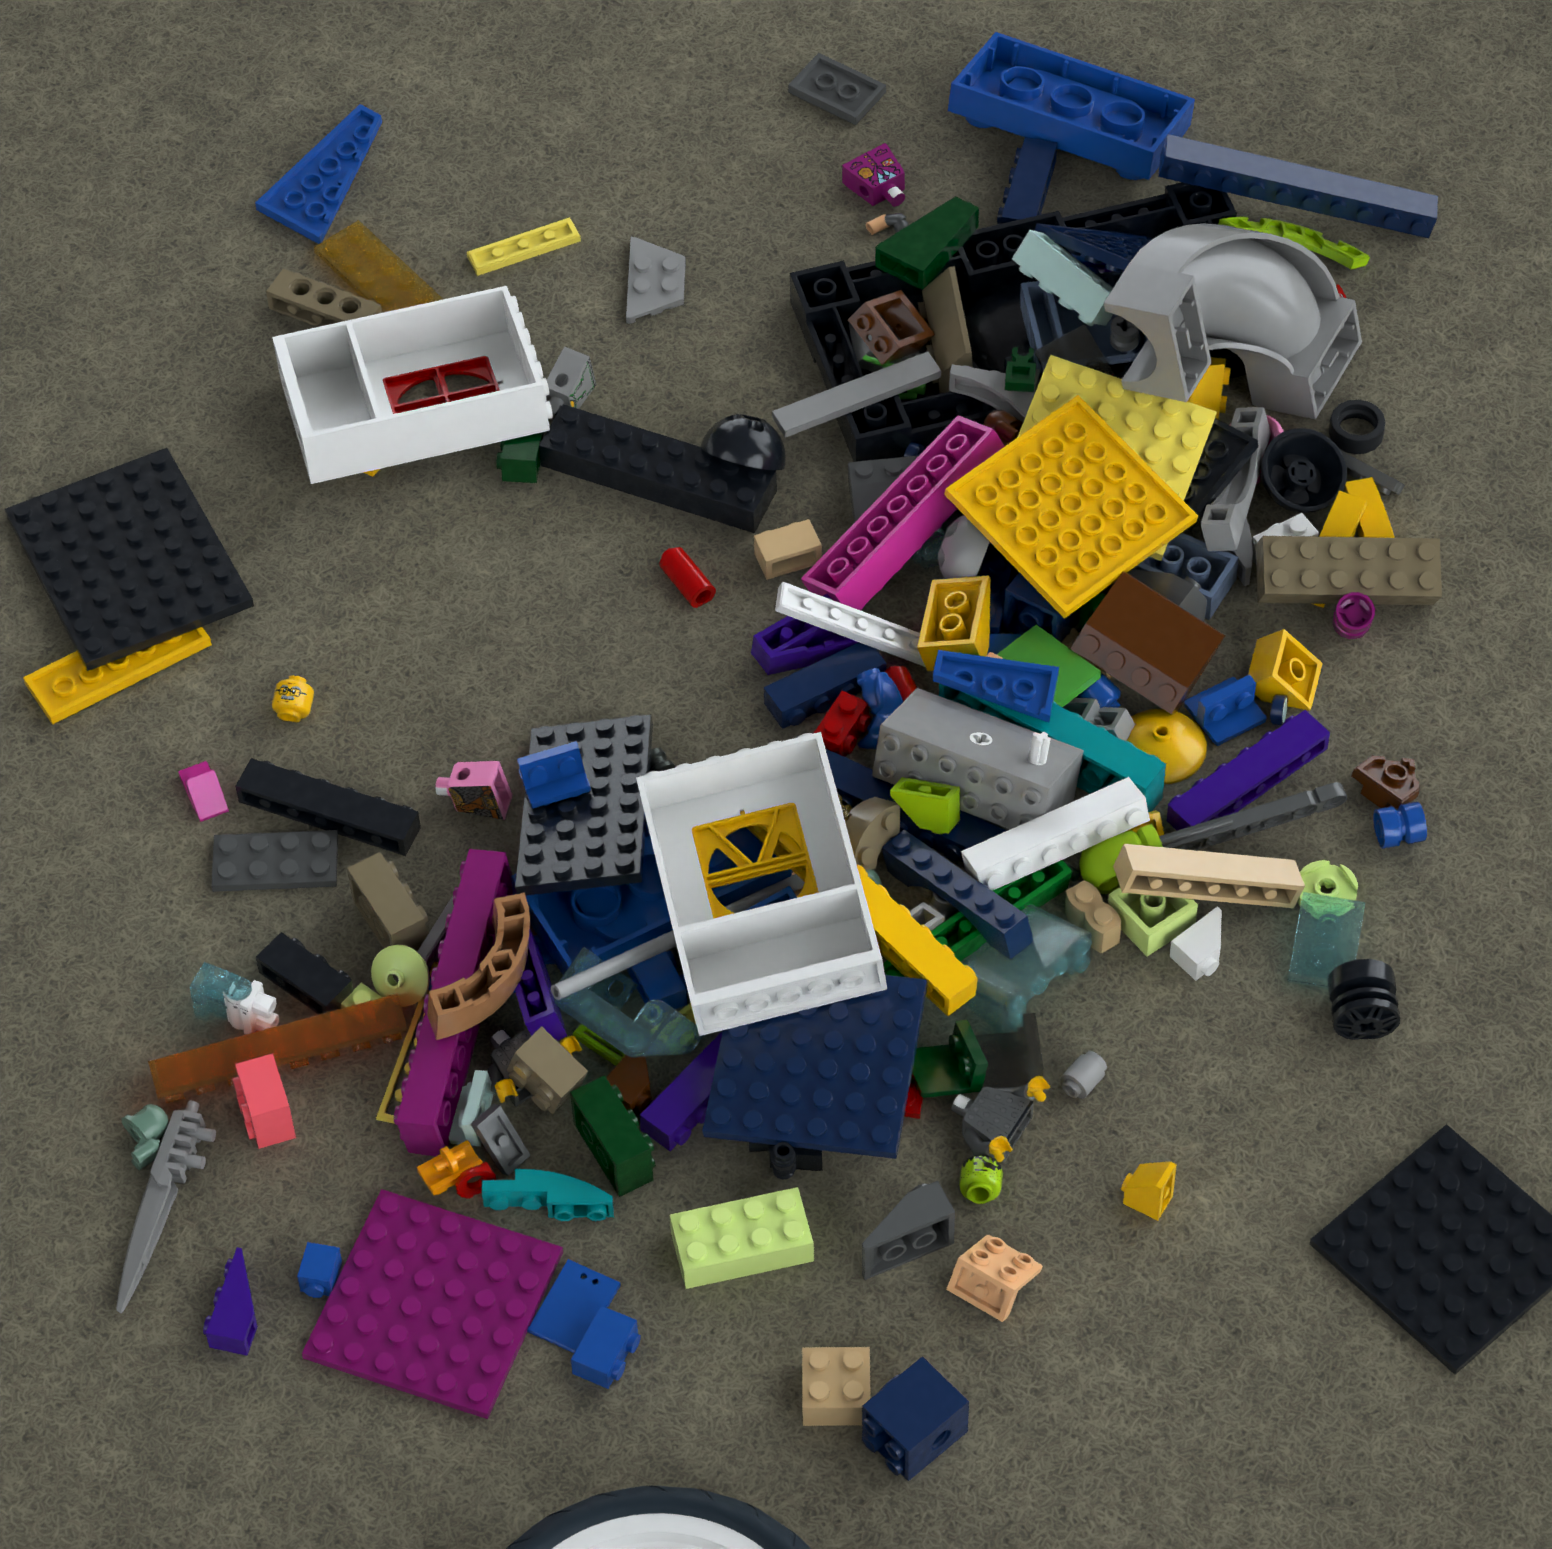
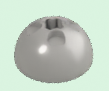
(961, 550)

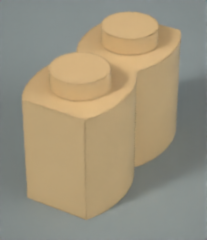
(1088, 911)

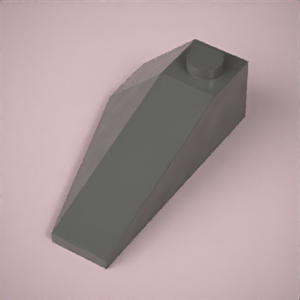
(1178, 590)

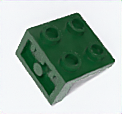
(950, 1067)

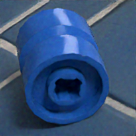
(1404, 824)

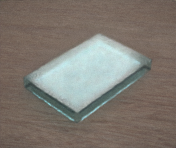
(1324, 938)

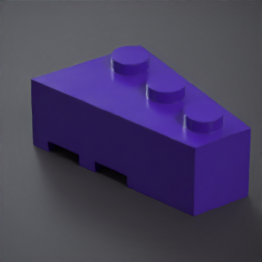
(795, 645)

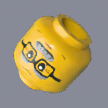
(292, 699)

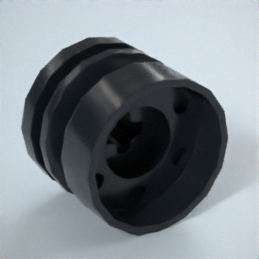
(1363, 999)

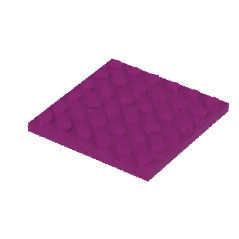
(433, 1303)

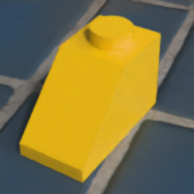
(1150, 1188)

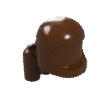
(1004, 424)

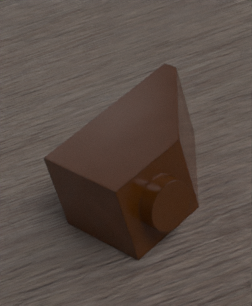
(633, 1082)

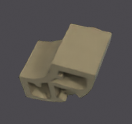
(871, 827)

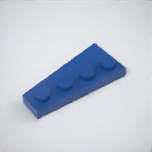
(1009, 683)

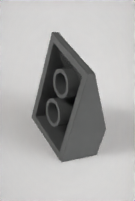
(911, 1230)

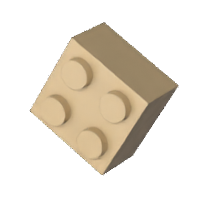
(834, 1385)

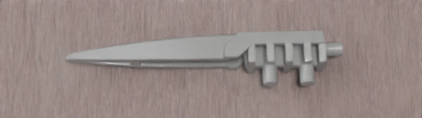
(173, 1158)

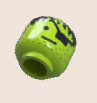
(980, 1179)

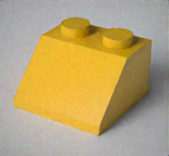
(1209, 389)
(1285, 668)

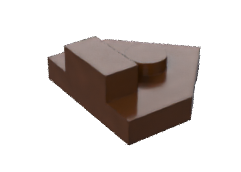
(1387, 781)

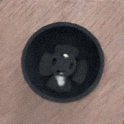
(746, 442)
(1312, 461)

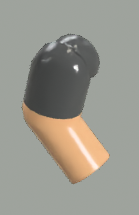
(884, 221)

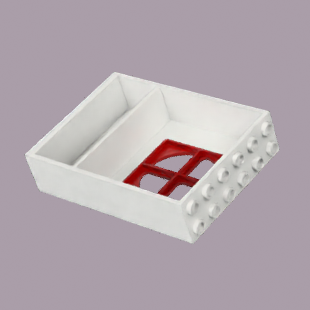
(352, 373)

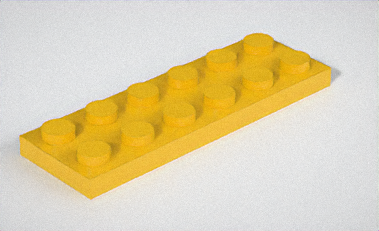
(69, 688)

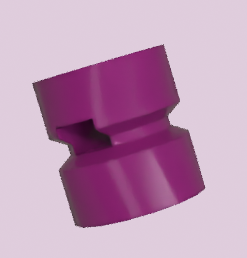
(1353, 615)

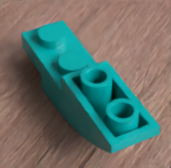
(562, 1194)

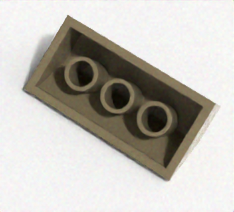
(946, 318)

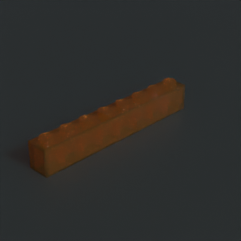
(290, 1044)

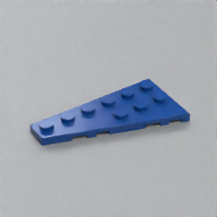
(316, 186)

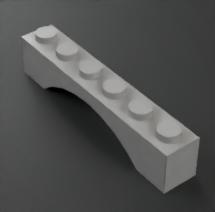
(1226, 516)

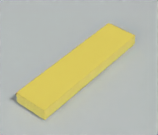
(523, 246)

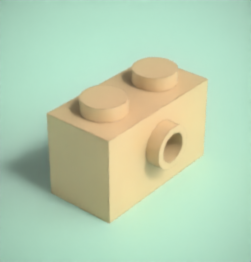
(787, 549)

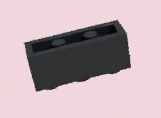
(304, 974)

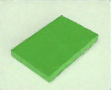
(1042, 648)

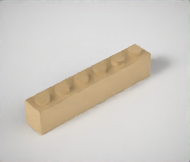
(1208, 876)

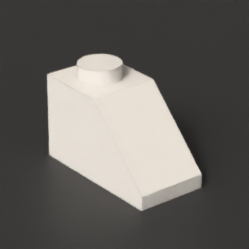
(1199, 946)

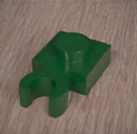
(1021, 372)

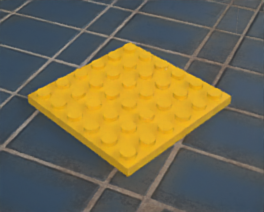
(1071, 506)

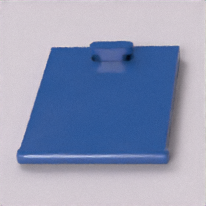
(572, 1305)

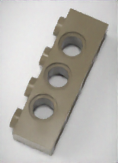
(316, 301)

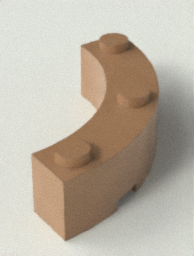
(482, 994)

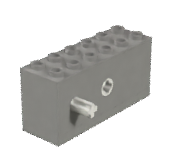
(999, 766)

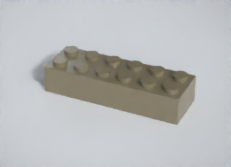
(1330, 567)

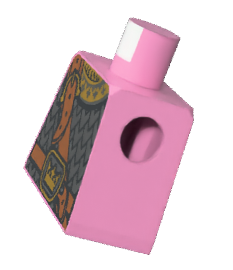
(477, 788)

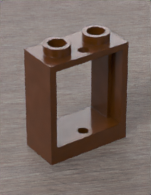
(903, 320)

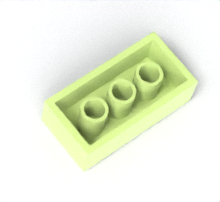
(741, 1238)

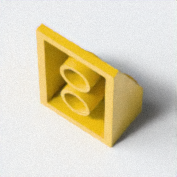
(956, 618)

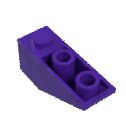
(233, 1318)

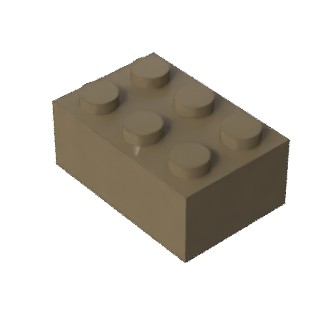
(387, 903)

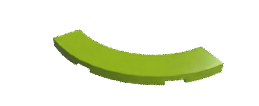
(1309, 238)

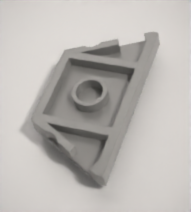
(654, 279)

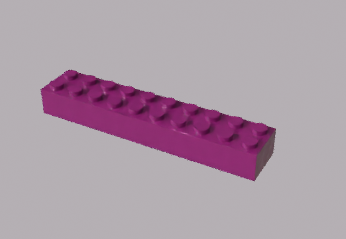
(442, 1065)

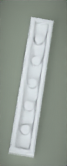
(848, 622)

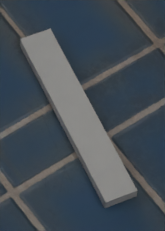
(856, 394)

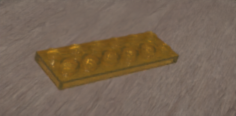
(374, 269)

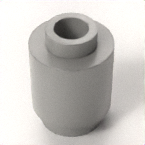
(1083, 1075)

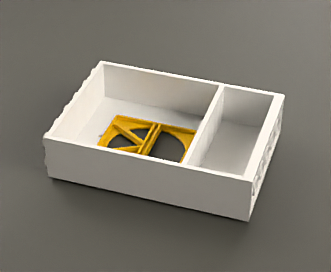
(777, 954)

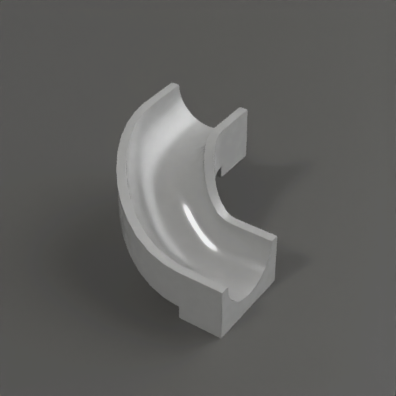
(1240, 293)

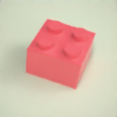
(263, 1101)

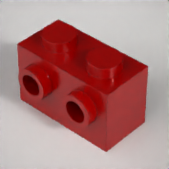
(844, 723)

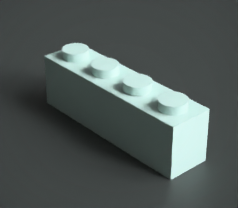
(1064, 276)

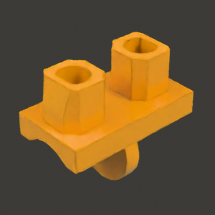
(445, 1168)

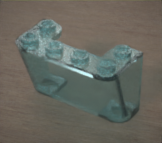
(1008, 984)
(653, 1032)

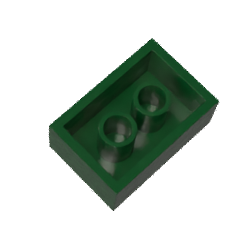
(613, 1135)

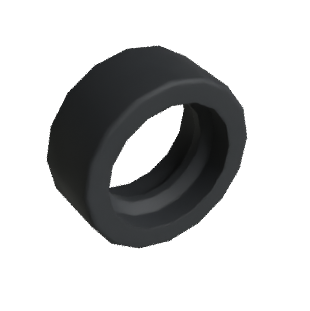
(1357, 443)

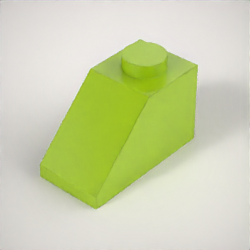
(928, 803)

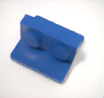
(1226, 709)
(553, 775)

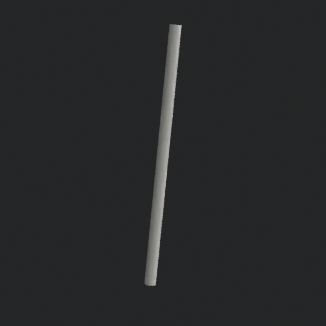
(656, 946)

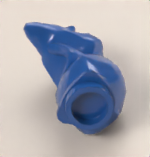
(882, 698)

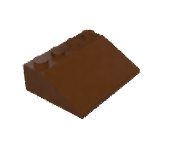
(1148, 643)

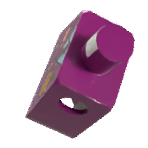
(876, 176)

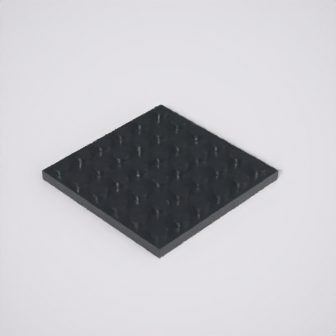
(1445, 1248)

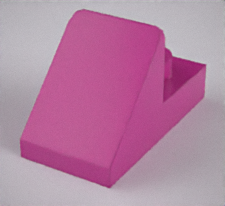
(203, 791)

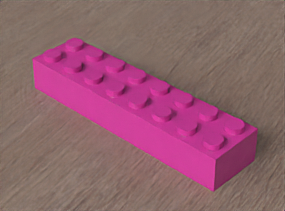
(901, 517)

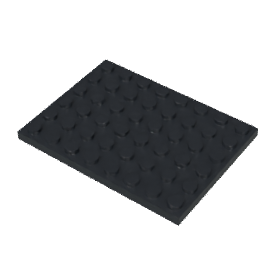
(128, 558)

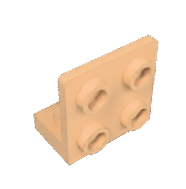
(992, 1276)

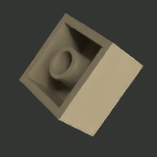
(546, 1071)

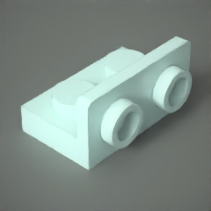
(473, 1101)

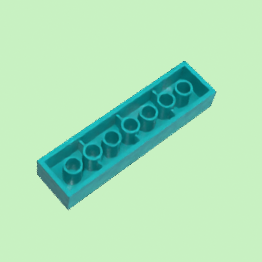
(1104, 757)

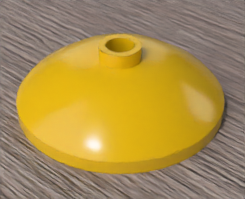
(1181, 747)

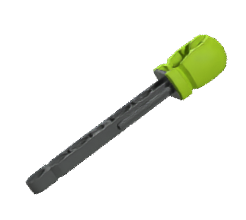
(1098, 861)

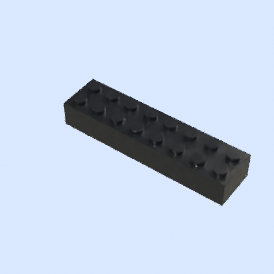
(657, 468)

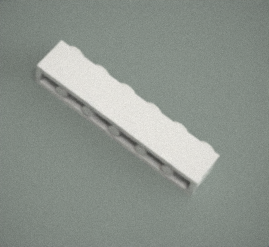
(1056, 835)

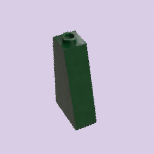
(928, 243)

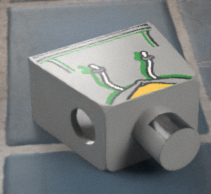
(570, 380)

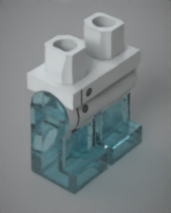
(232, 999)

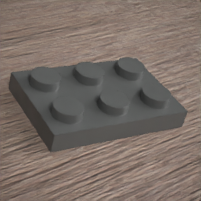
(837, 88)

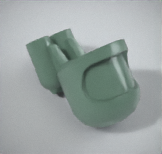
(146, 1129)

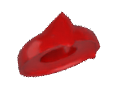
(468, 1190)

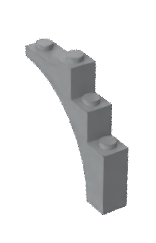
(990, 389)

